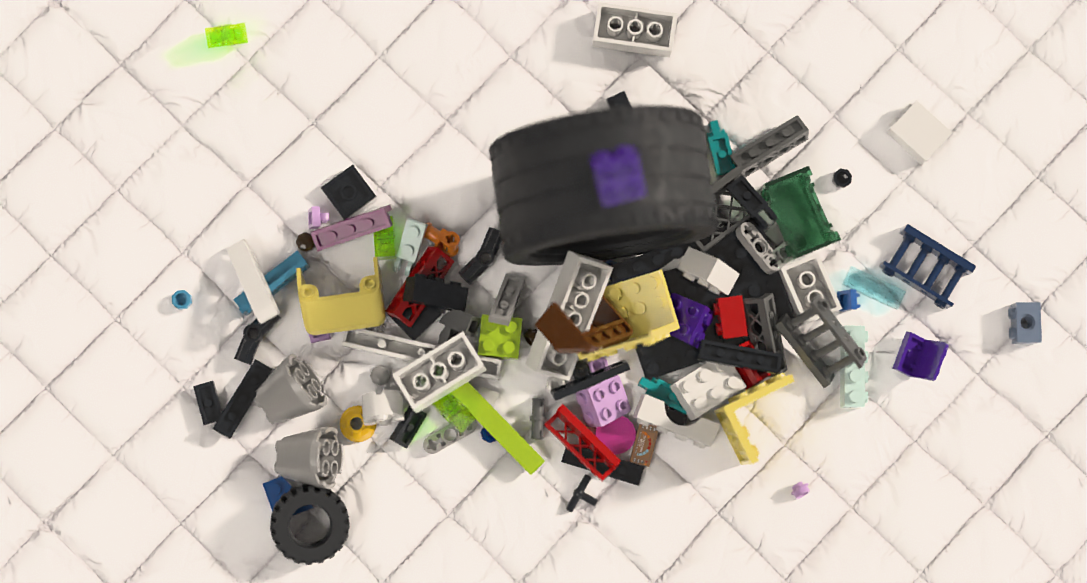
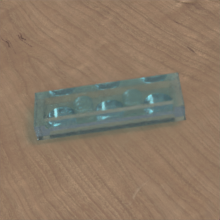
(873, 287)

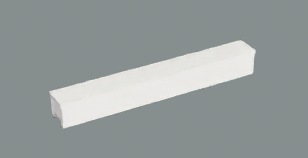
(407, 349)

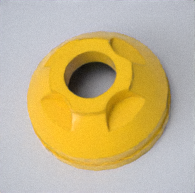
(351, 434)

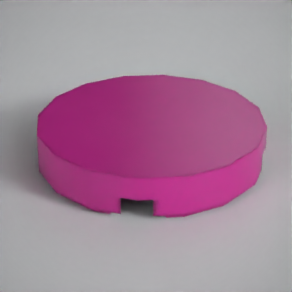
(617, 435)

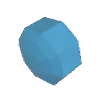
(181, 299)

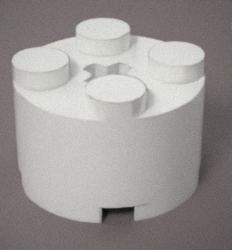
(382, 407)

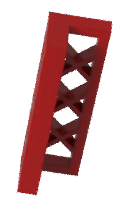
(423, 266)
(587, 437)

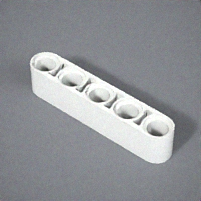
(253, 281)

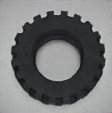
(319, 550)

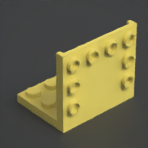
(645, 307)
(735, 432)

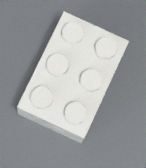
(804, 281)
(707, 388)

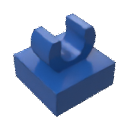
(848, 300)

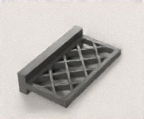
(720, 189)

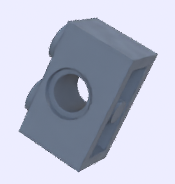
(1032, 314)

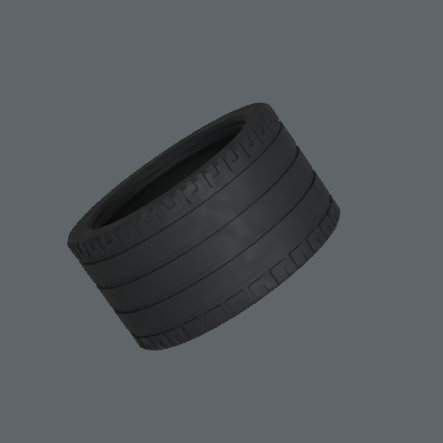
(552, 197)

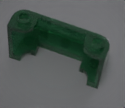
(799, 214)

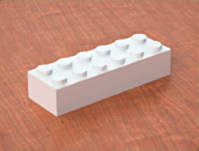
(578, 295)

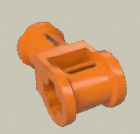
(443, 239)

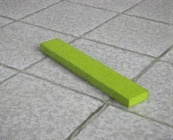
(499, 428)

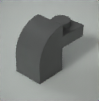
(457, 322)

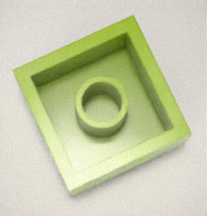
(500, 340)

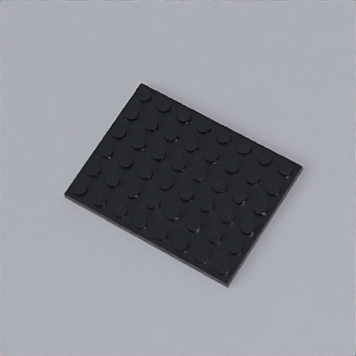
(674, 354)

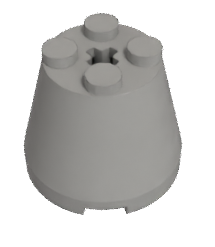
(290, 391)
(310, 457)

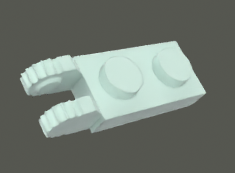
(410, 245)

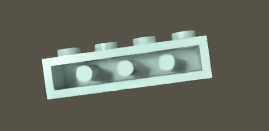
(851, 377)

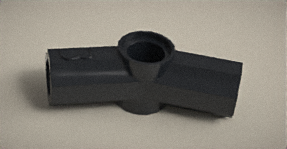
(475, 267)
(248, 346)

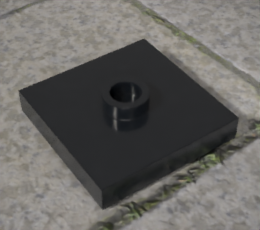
(348, 192)
(422, 323)

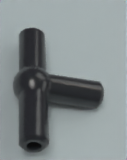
(579, 493)

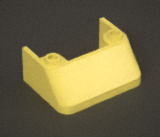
(345, 310)

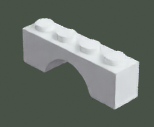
(652, 411)

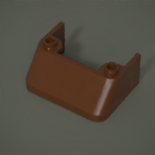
(605, 331)

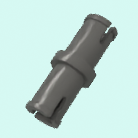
(537, 418)

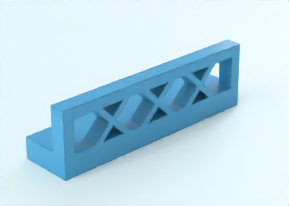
(276, 279)

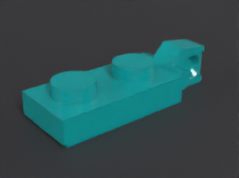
(719, 149)
(662, 391)

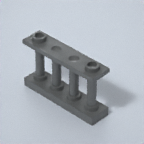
(811, 356)

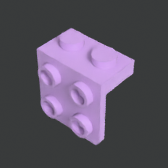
(603, 402)

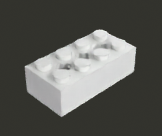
(633, 17)
(426, 369)

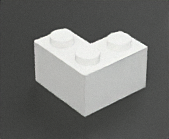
(708, 271)

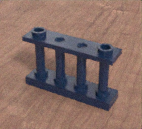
(944, 257)

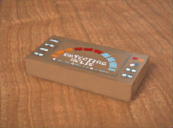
(644, 445)

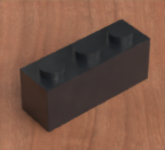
(435, 293)

